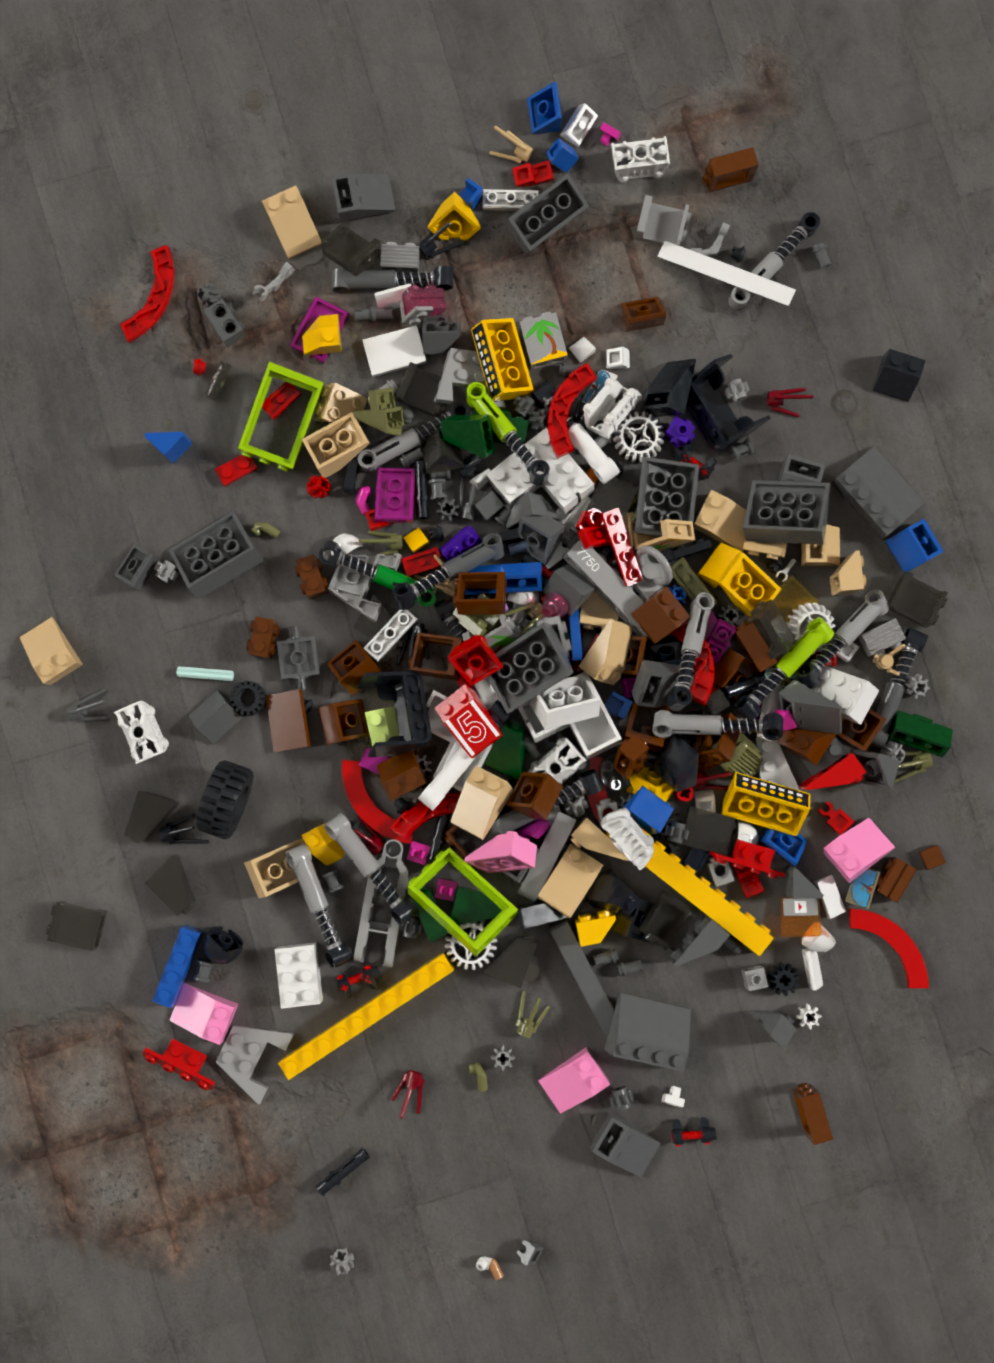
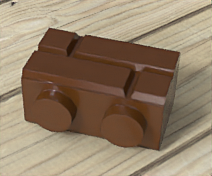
(894, 879)

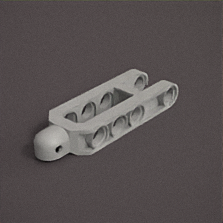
(391, 858)

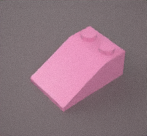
(858, 849)
(504, 854)
(203, 1013)
(574, 1081)

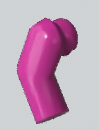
(361, 498)

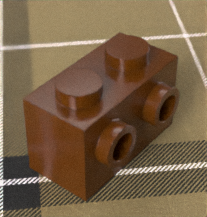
(310, 571)
(262, 637)
(631, 757)

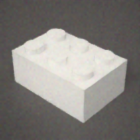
(850, 692)
(567, 702)
(298, 975)

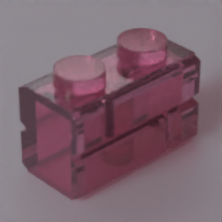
(425, 296)

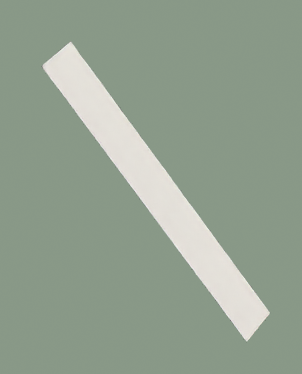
(727, 273)

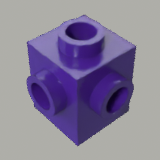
(680, 432)

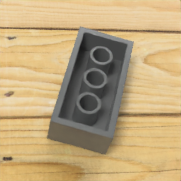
(546, 213)

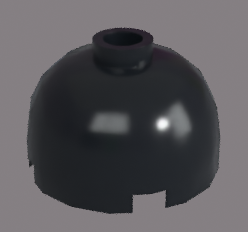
(222, 946)

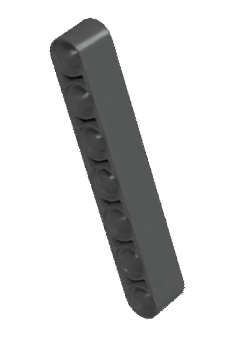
(583, 973)

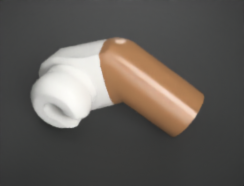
(490, 1264)

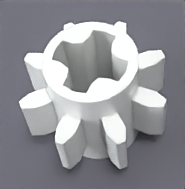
(802, 1015)

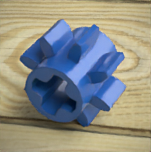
(679, 594)

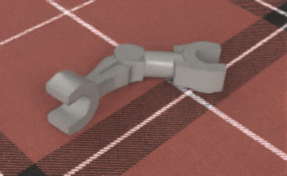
(713, 250)
(274, 285)

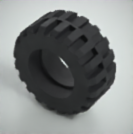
(224, 799)

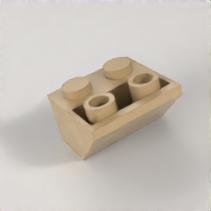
(823, 554)
(848, 576)

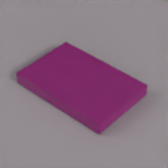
(318, 308)
(395, 495)

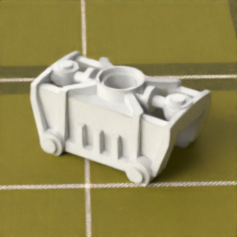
(638, 166)
(605, 403)
(150, 731)
(553, 757)
(629, 837)

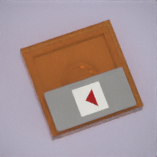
(800, 917)

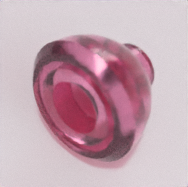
(554, 605)

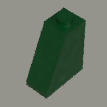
(469, 433)
(508, 750)
(472, 906)
(431, 926)

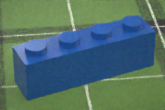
(519, 577)
(178, 966)

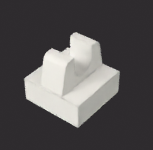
(673, 1097)

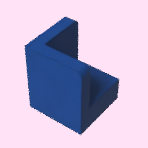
(562, 155)
(472, 193)
(618, 705)

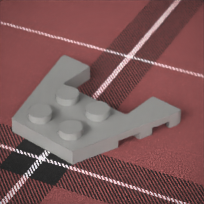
(461, 370)
(353, 586)
(242, 1053)

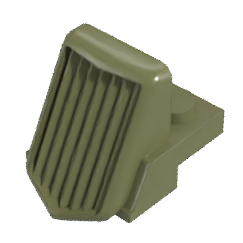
(382, 412)
(479, 623)
(745, 759)

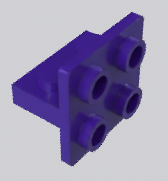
(461, 542)

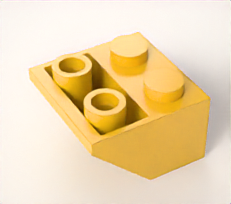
(718, 564)
(593, 928)

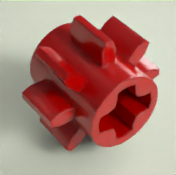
(318, 487)

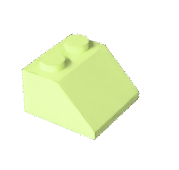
(382, 724)

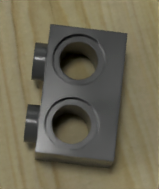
(223, 323)

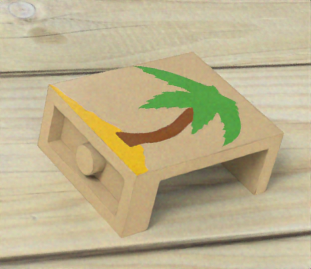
(673, 534)

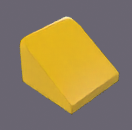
(416, 540)

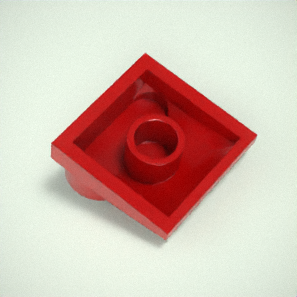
(474, 659)

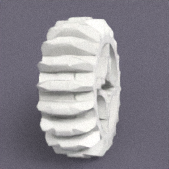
(632, 433)
(801, 619)
(467, 959)

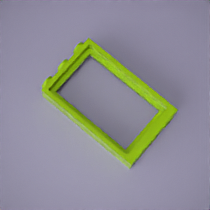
(296, 379)
(477, 944)

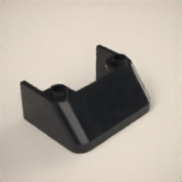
(712, 411)
(412, 716)

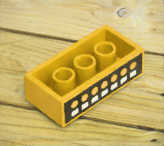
(502, 359)
(766, 804)

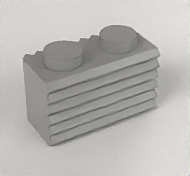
(400, 257)
(882, 637)

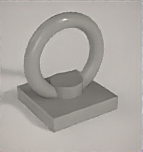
(654, 570)

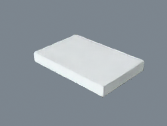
(394, 351)

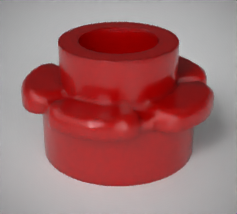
(199, 367)
(597, 517)

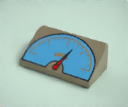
(863, 888)

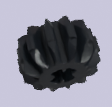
(777, 974)

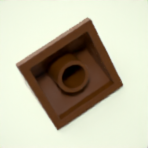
(643, 313)
(634, 656)

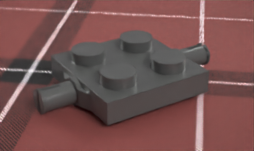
(298, 657)

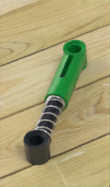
(380, 574)

